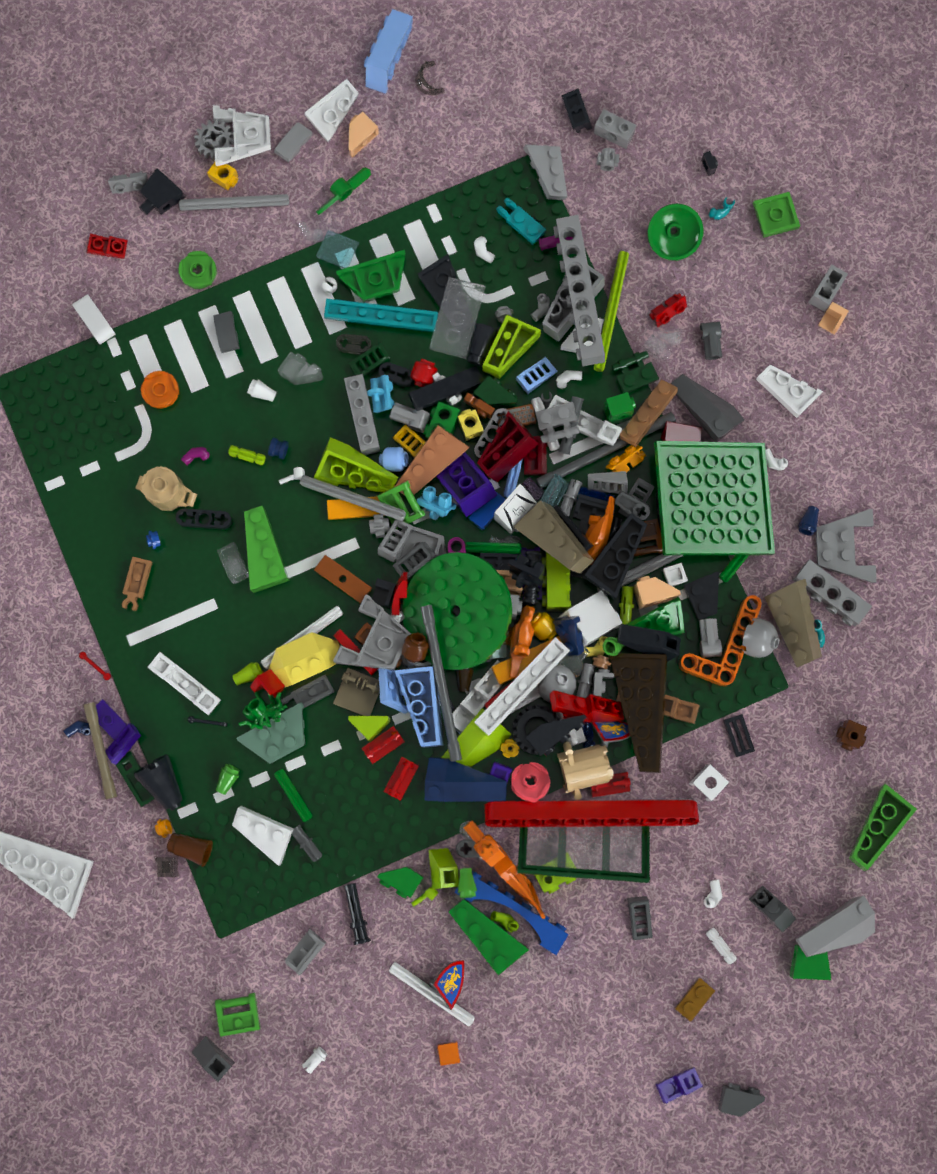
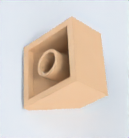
(653, 592)

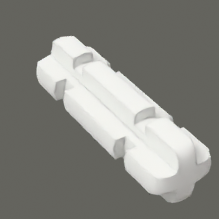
(721, 946)

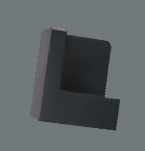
(383, 593)

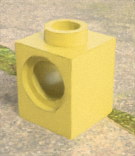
(470, 432)

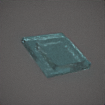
(337, 249)

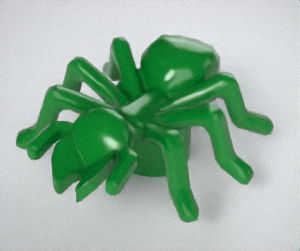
(257, 710)

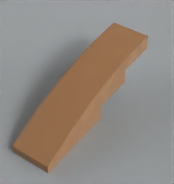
(678, 709)

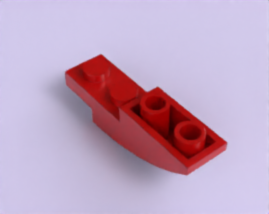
(593, 707)

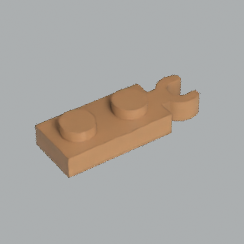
(136, 581)

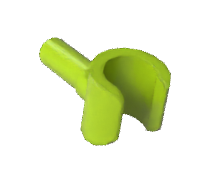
(431, 894)

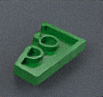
(664, 618)

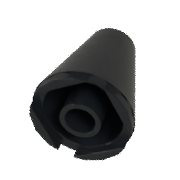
(161, 782)

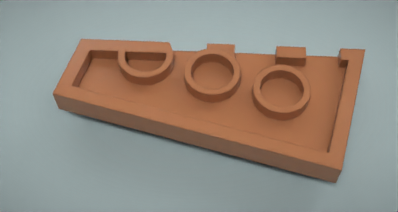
(432, 459)

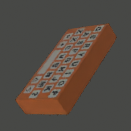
(524, 414)

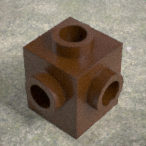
(851, 728)

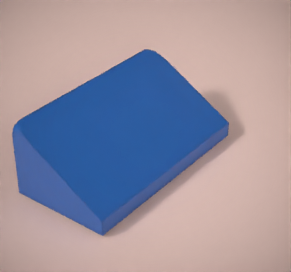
(485, 514)

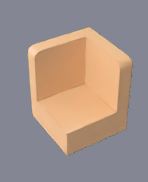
(833, 318)

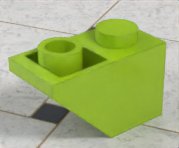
(443, 869)

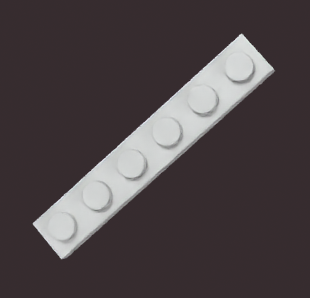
(521, 686)

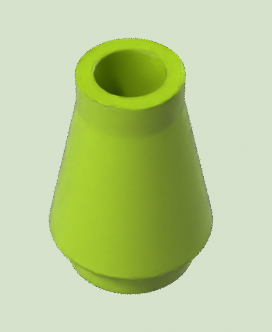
(247, 674)

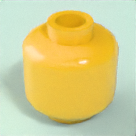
(543, 626)

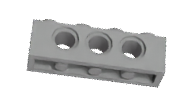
(362, 414)
(858, 606)

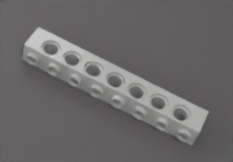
(571, 227)

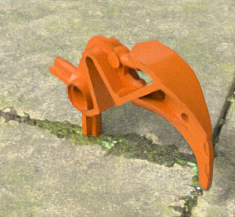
(496, 857)

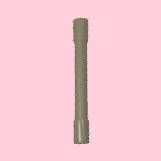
(107, 781)

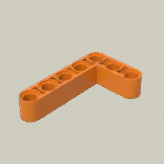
(730, 648)

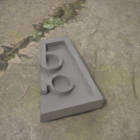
(549, 167)

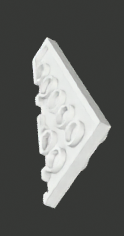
(47, 870)

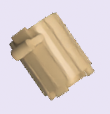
(165, 489)
(584, 768)

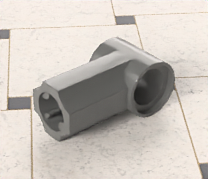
(711, 338)

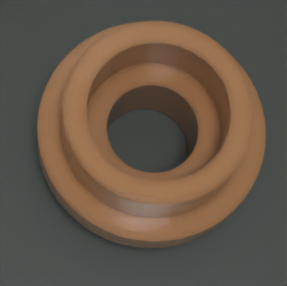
(601, 662)

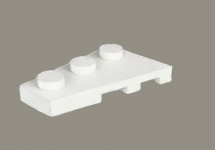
(332, 109)
(790, 392)
(264, 833)

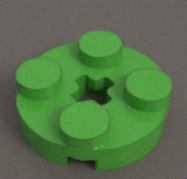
(190, 263)

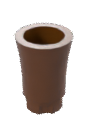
(190, 848)

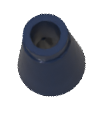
(809, 521)

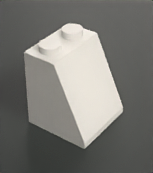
(596, 617)

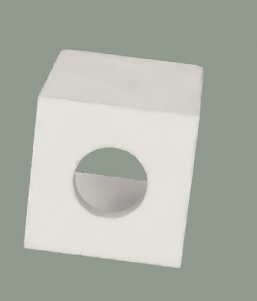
(700, 778)

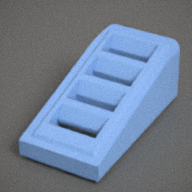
(527, 373)

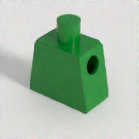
(811, 967)

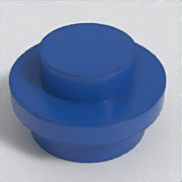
(153, 539)

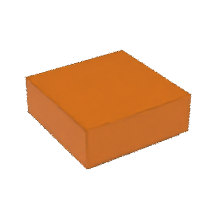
(448, 1053)

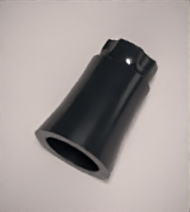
(481, 344)

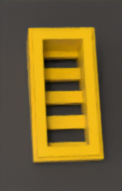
(401, 433)

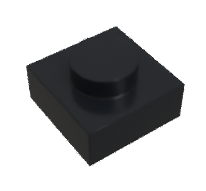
(709, 162)

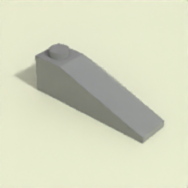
(842, 928)

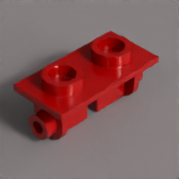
(675, 305)
(383, 745)
(401, 778)
(619, 784)

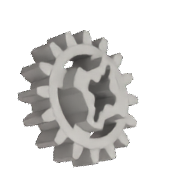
(208, 133)

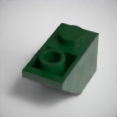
(494, 394)

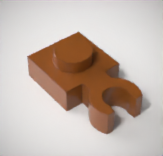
(482, 408)

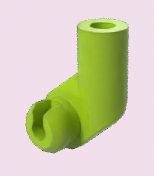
(506, 920)

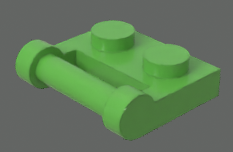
(394, 499)
(239, 1021)

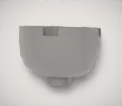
(760, 638)
(558, 679)

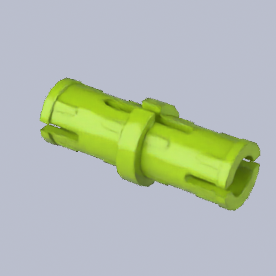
(626, 604)

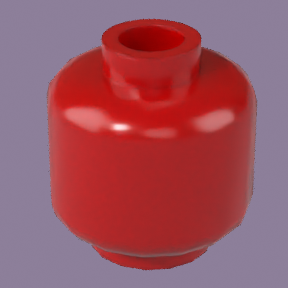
(423, 372)

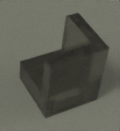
(167, 866)

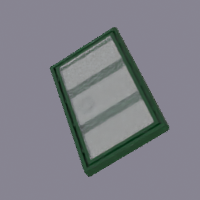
(586, 852)

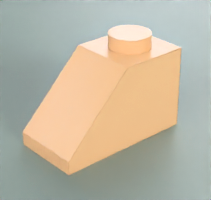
(361, 132)

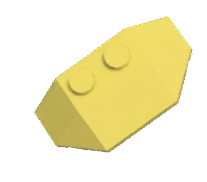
(303, 658)

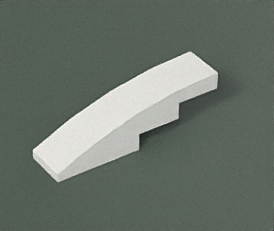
(475, 700)

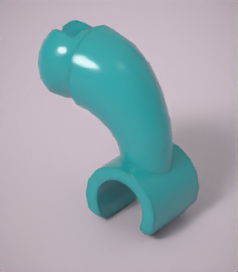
(721, 213)
(821, 636)

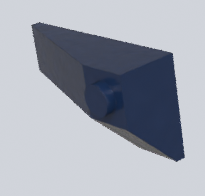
(460, 783)

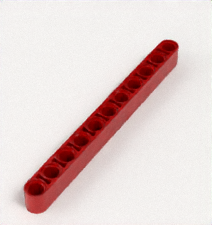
(591, 813)

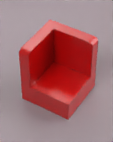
(269, 682)

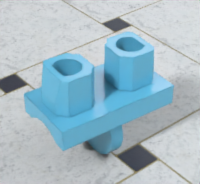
(380, 393)
(436, 505)

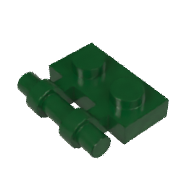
(638, 377)

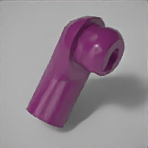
(195, 452)

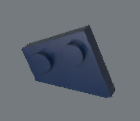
(570, 636)

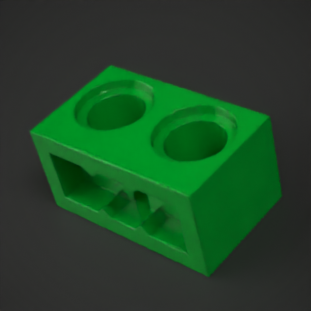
(447, 424)

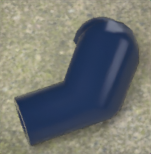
(78, 726)

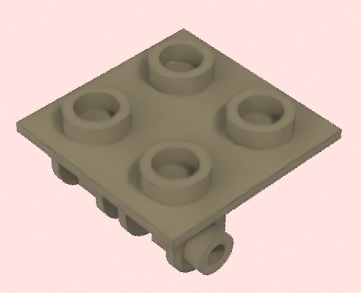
(357, 692)

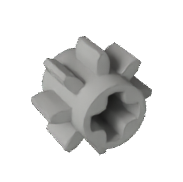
(607, 159)
(379, 525)

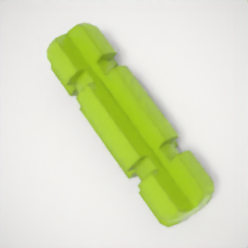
(246, 455)

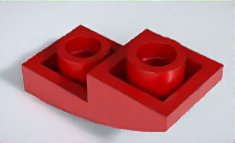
(108, 247)

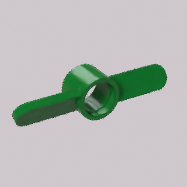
(342, 189)

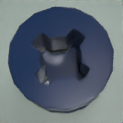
(278, 448)

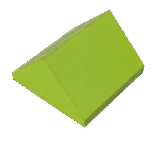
(369, 725)

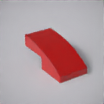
(400, 592)

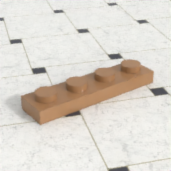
(648, 413)

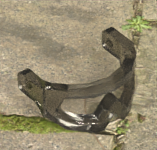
(420, 80)

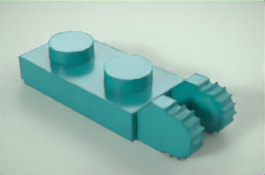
(522, 222)

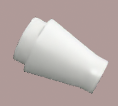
(260, 390)

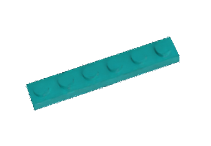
(380, 315)

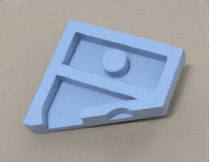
(390, 690)

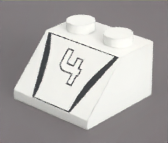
(514, 508)

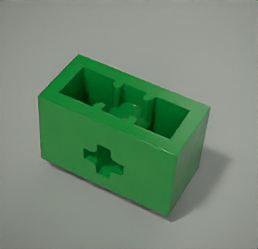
(619, 408)

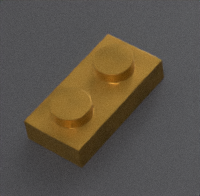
(694, 999)

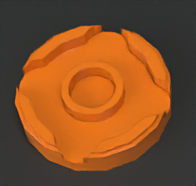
(160, 389)

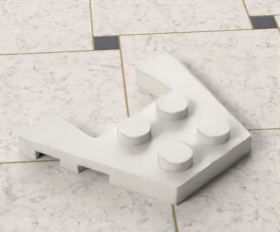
(250, 134)

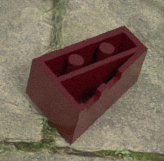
(507, 448)

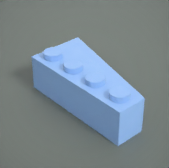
(387, 50)
(423, 704)

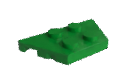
(375, 277)

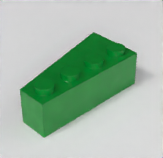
(489, 938)

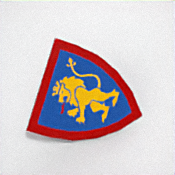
(611, 731)
(449, 982)

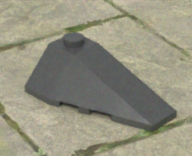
(708, 409)

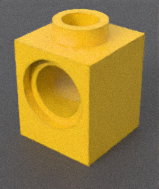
(215, 175)

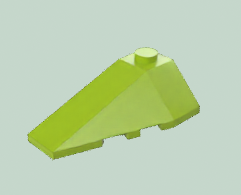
(349, 467)
(476, 744)

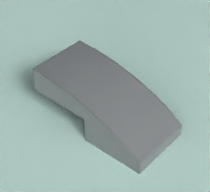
(292, 142)

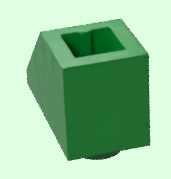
(402, 879)

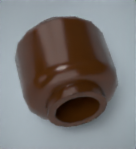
(415, 647)

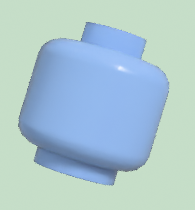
(394, 459)

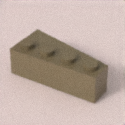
(794, 619)

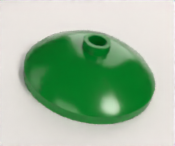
(687, 235)

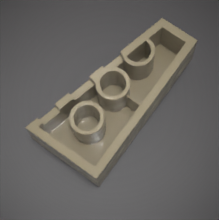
(551, 534)

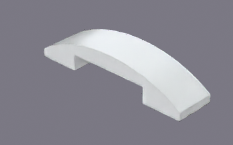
(592, 426)
(184, 683)

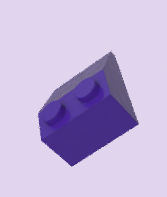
(466, 484)

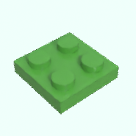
(776, 214)

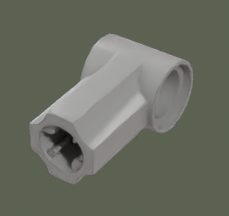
(414, 419)
(710, 643)

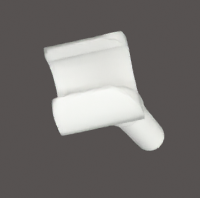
(298, 473)

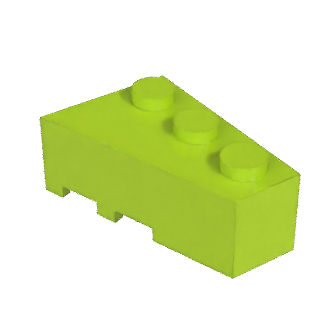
(509, 345)
(556, 584)

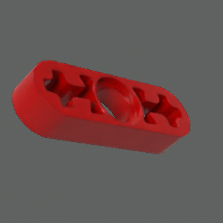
(346, 642)

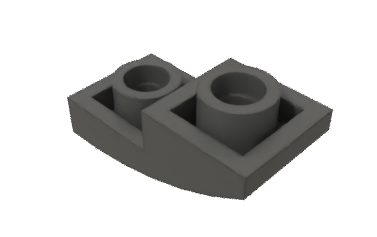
(226, 332)

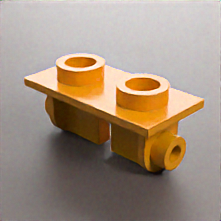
(632, 455)

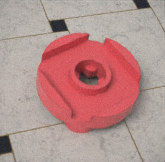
(530, 792)

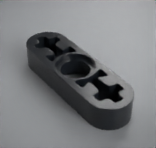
(190, 513)

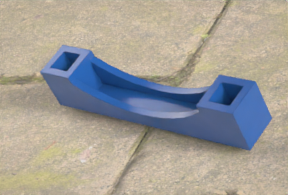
(551, 935)

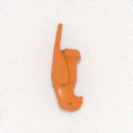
(600, 529)
(521, 639)

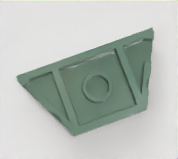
(280, 738)

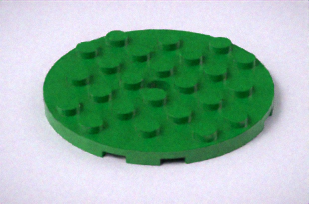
(482, 601)

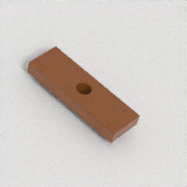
(333, 572)

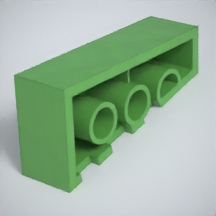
(263, 554)
(883, 823)

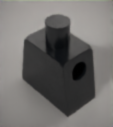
(159, 193)

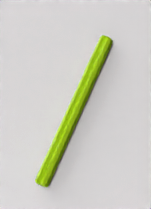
(612, 305)

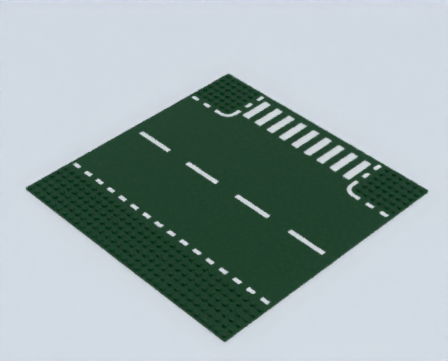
(95, 435)

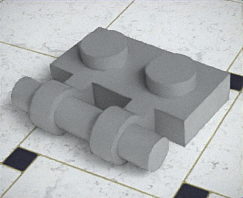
(556, 417)

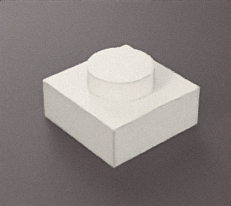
(675, 575)

